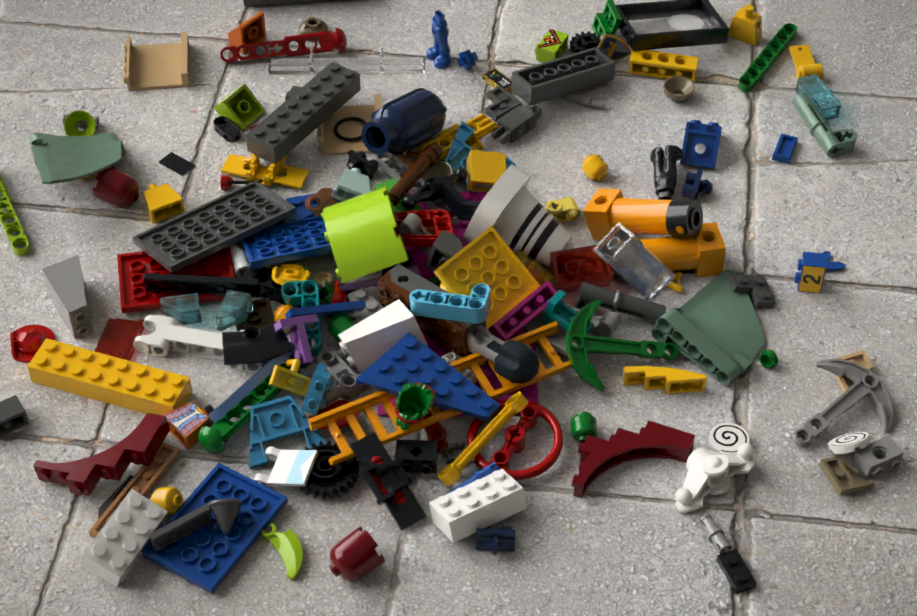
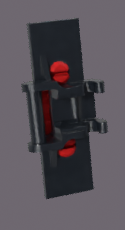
(388, 480)

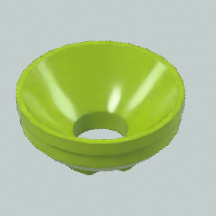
(73, 118)

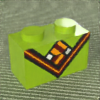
(551, 46)

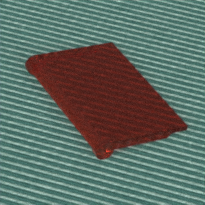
(119, 338)

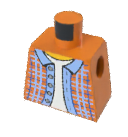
(187, 421)

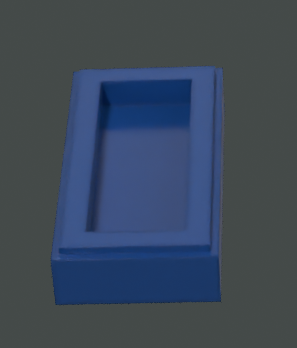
(785, 148)

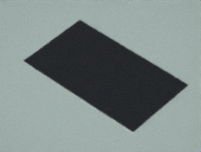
(176, 163)

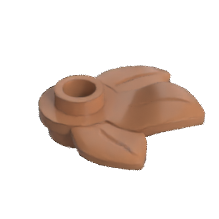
(323, 200)

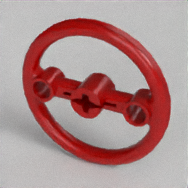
(516, 441)

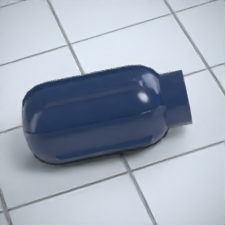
(404, 122)

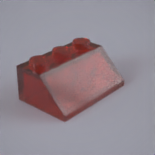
(578, 266)

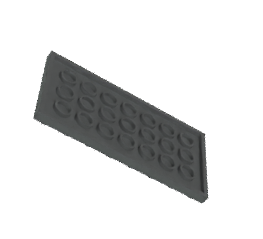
(214, 226)

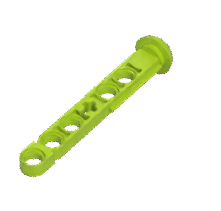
(5, 202)

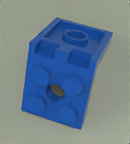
(705, 134)

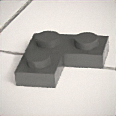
(502, 103)
(756, 286)

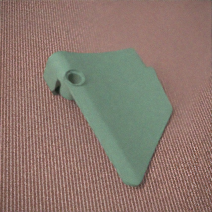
(74, 157)
(714, 329)

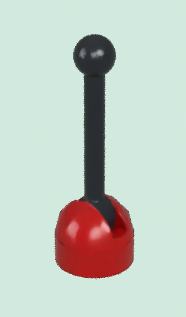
(227, 182)

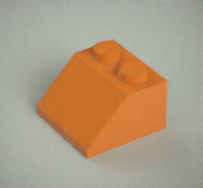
(248, 32)

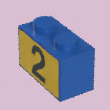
(811, 272)

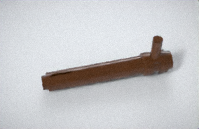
(425, 160)

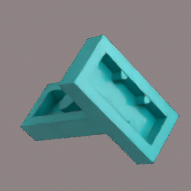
(561, 313)

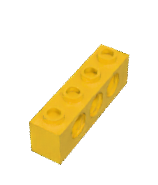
(662, 64)

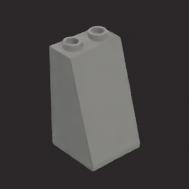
(68, 293)

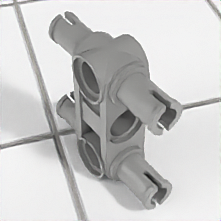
(342, 375)

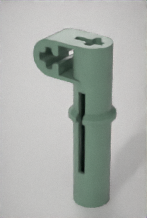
(820, 128)

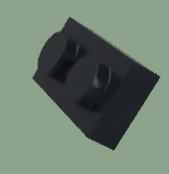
(736, 571)

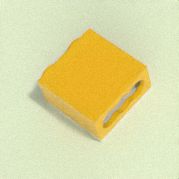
(484, 169)

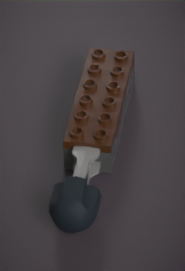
(510, 358)

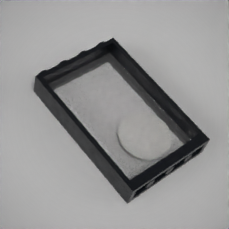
(671, 24)

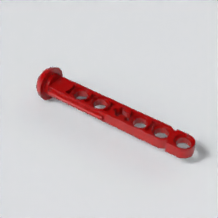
(327, 41)

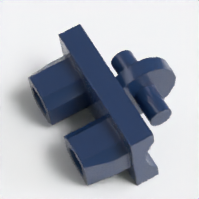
(694, 185)
(495, 539)

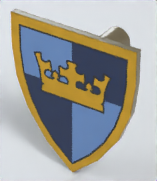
(614, 47)

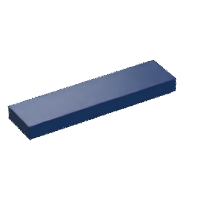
(328, 309)

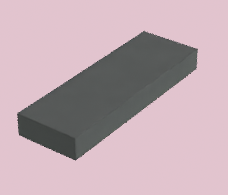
(181, 527)

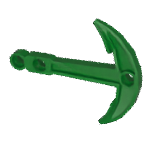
(603, 345)

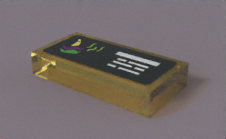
(496, 78)

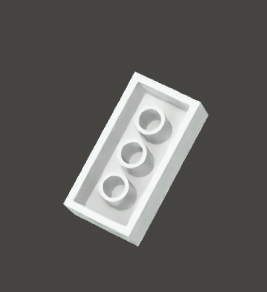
(477, 505)
(123, 538)

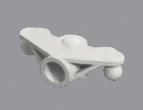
(711, 473)

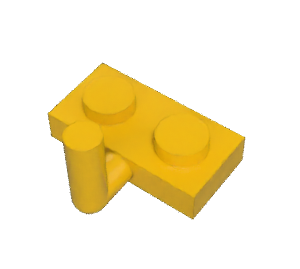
(290, 379)

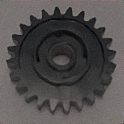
(330, 479)

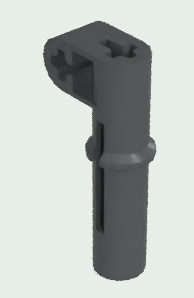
(619, 302)

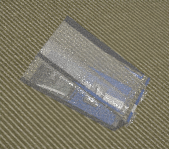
(634, 262)

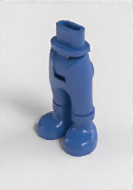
(440, 51)

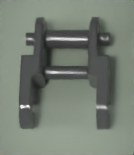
(452, 449)

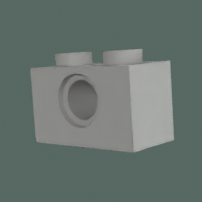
(877, 457)

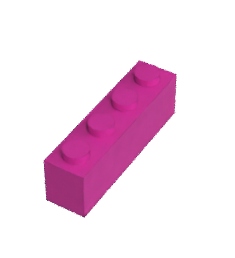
(523, 312)

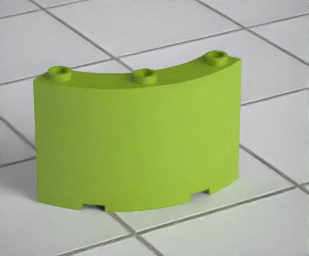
(363, 234)

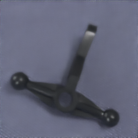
(442, 188)

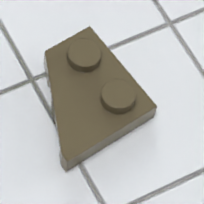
(843, 476)

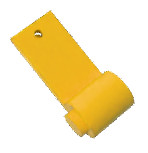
(804, 61)

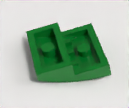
(608, 20)

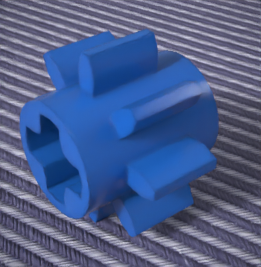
(467, 59)

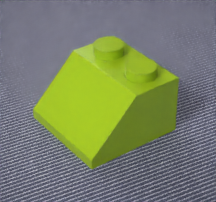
(240, 107)

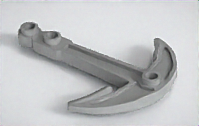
(859, 390)

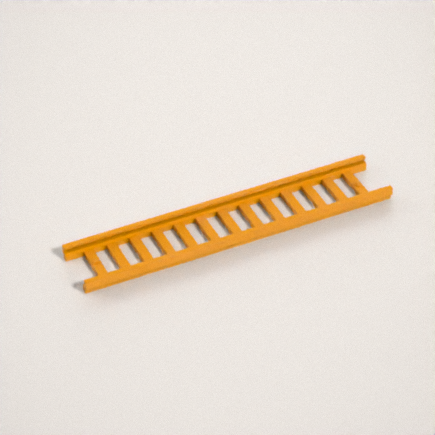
(381, 397)

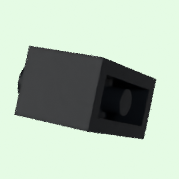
(419, 455)

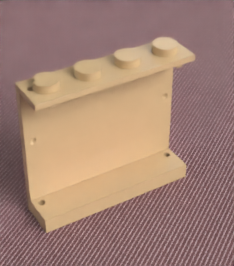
(157, 65)
(331, 144)

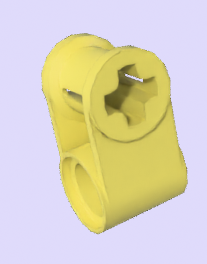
(563, 209)

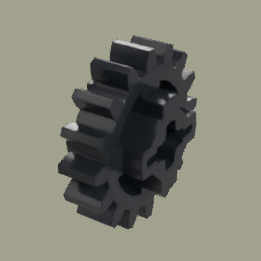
(584, 42)

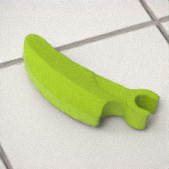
(289, 549)

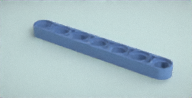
(248, 386)

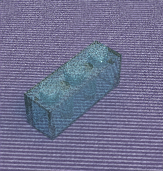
(820, 96)

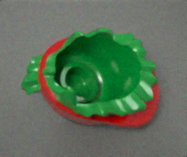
(413, 404)

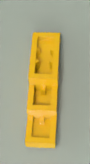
(670, 379)

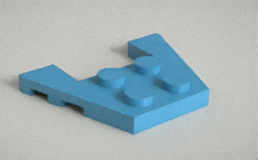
(460, 150)
(277, 421)

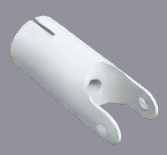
(239, 260)

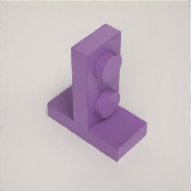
(298, 335)

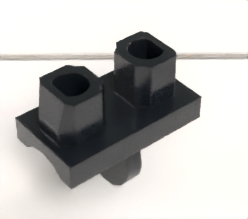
(360, 161)

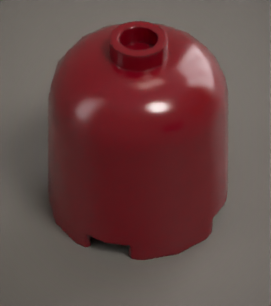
(116, 187)
(355, 556)

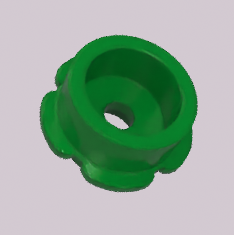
(768, 358)

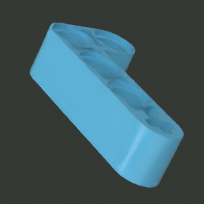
(452, 306)

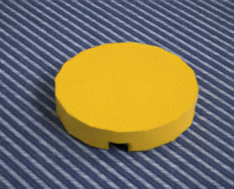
(288, 273)

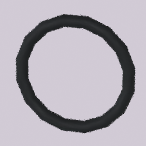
(348, 119)

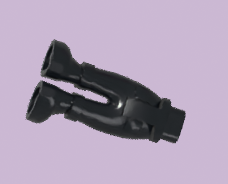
(665, 180)

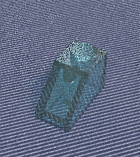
(183, 308)
(233, 309)

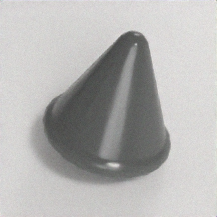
(225, 512)

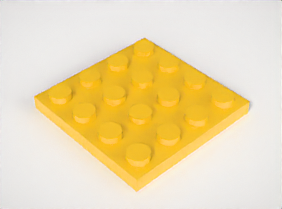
(492, 263)

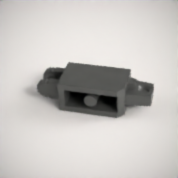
(516, 123)

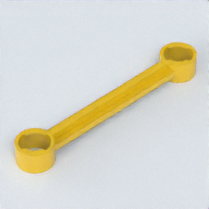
(453, 471)

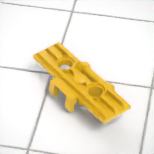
(480, 123)
(294, 176)

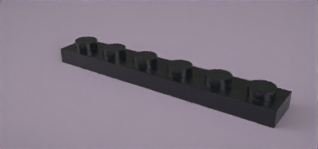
(199, 284)

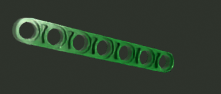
(767, 62)

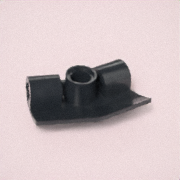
(254, 345)

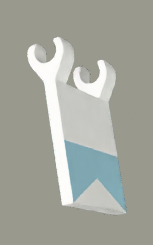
(290, 468)

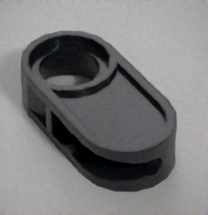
(229, 132)

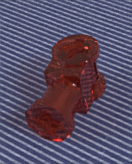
(436, 433)

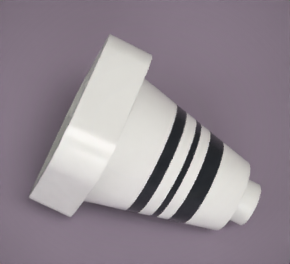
(518, 218)

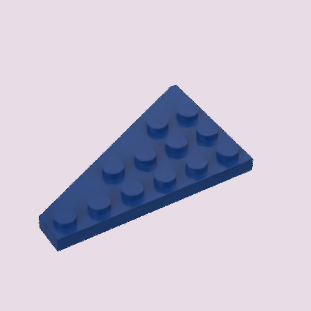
(414, 362)

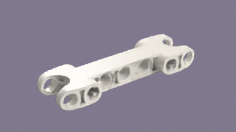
(170, 336)

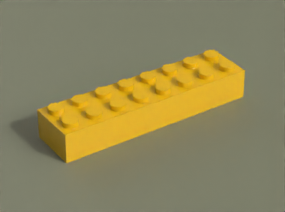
(108, 378)

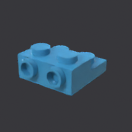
(319, 384)

